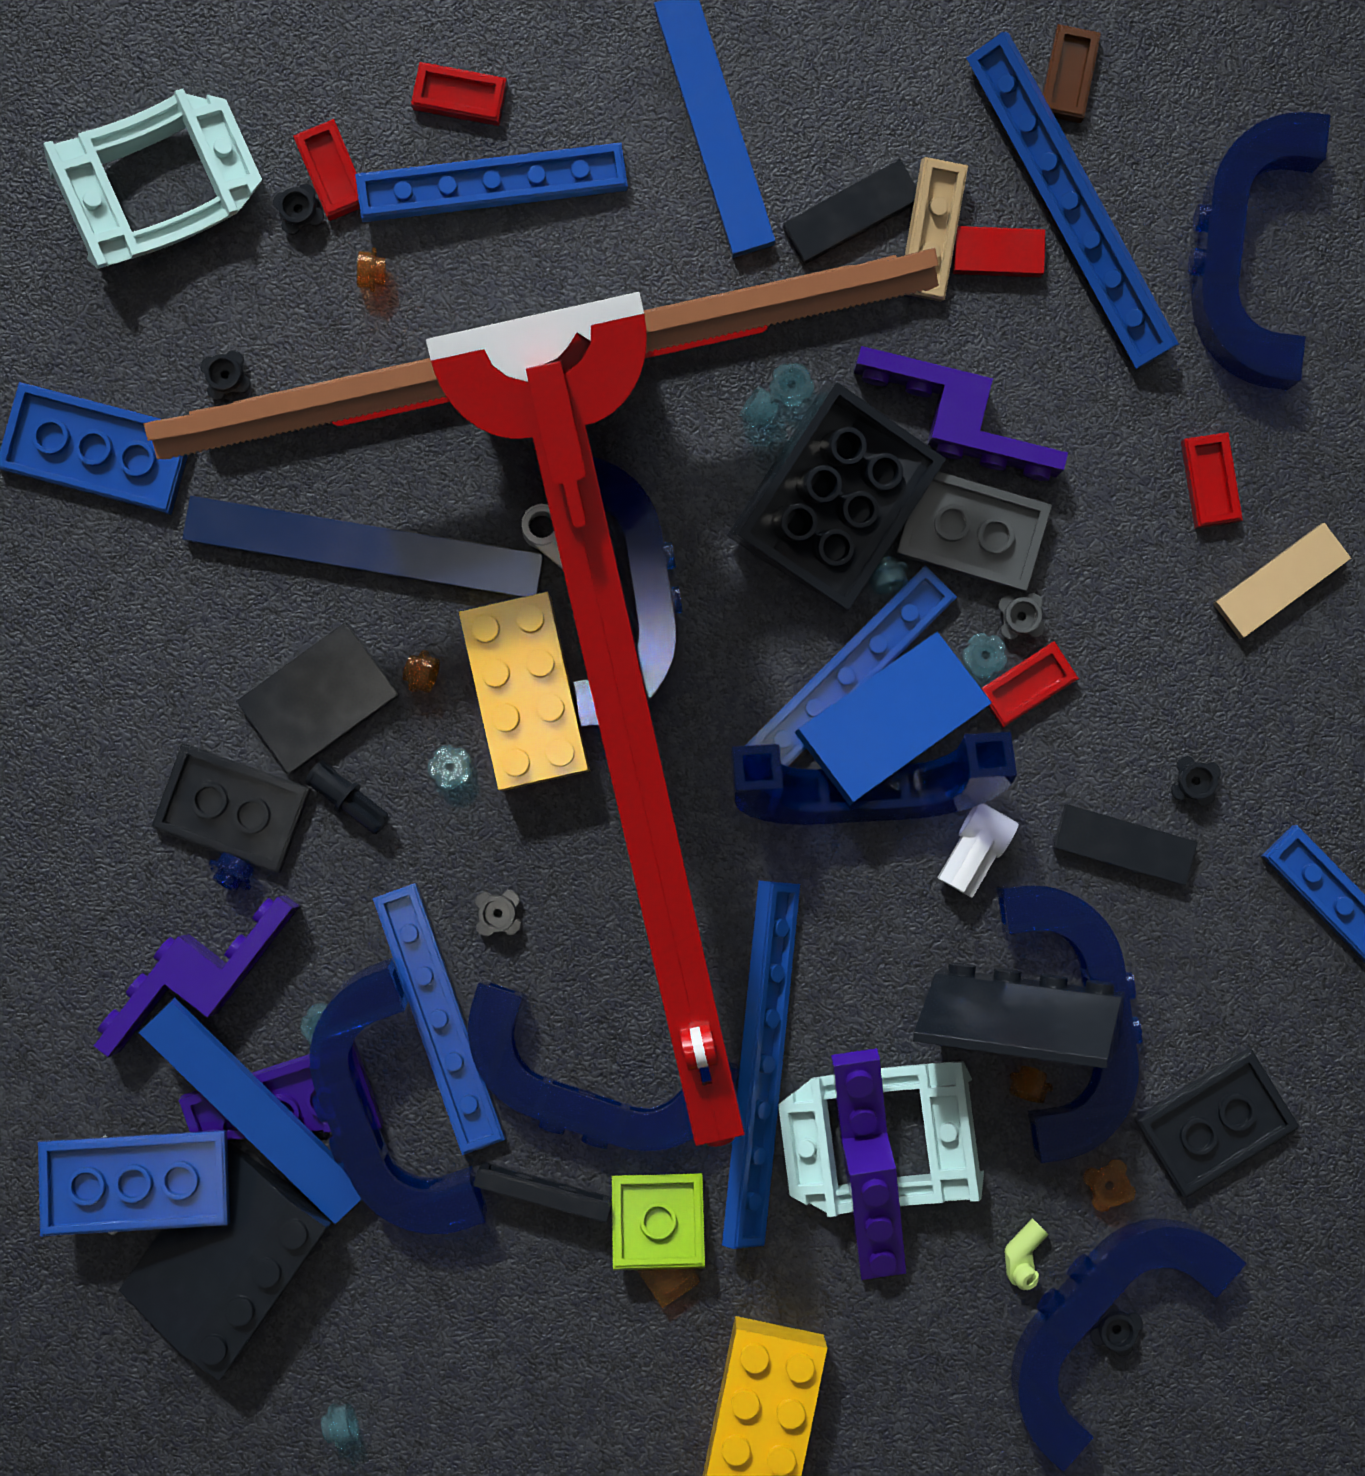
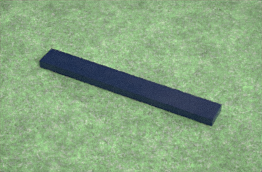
(362, 547)

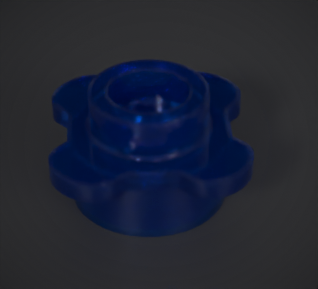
(231, 872)

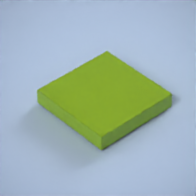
(658, 1222)

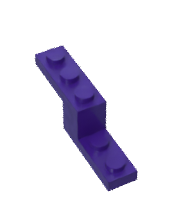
(959, 413)
(194, 974)
(869, 1163)

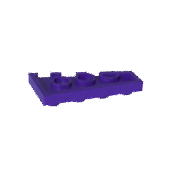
(289, 1083)

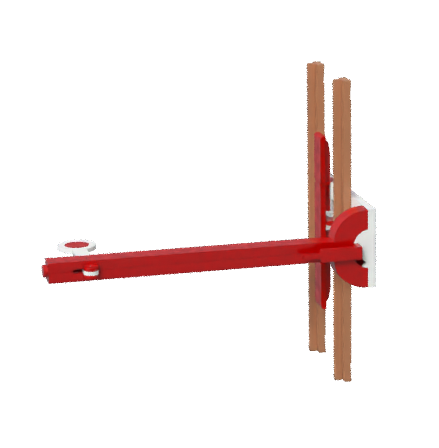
(548, 382)

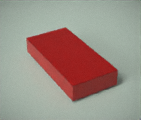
(459, 93)
(329, 168)
(999, 251)
(1211, 480)
(1029, 684)

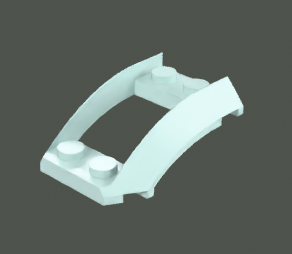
(91, 198)
(947, 1131)

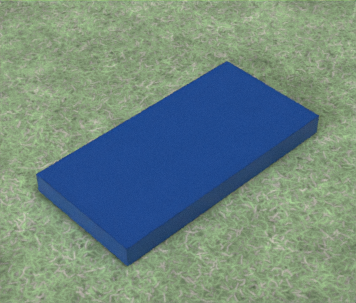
(88, 449)
(892, 718)
(133, 1183)

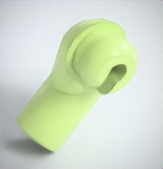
(1020, 1258)

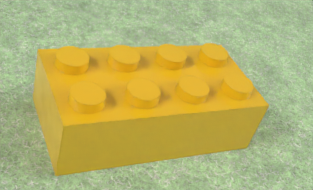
(524, 691)
(766, 1401)

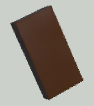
(1070, 72)

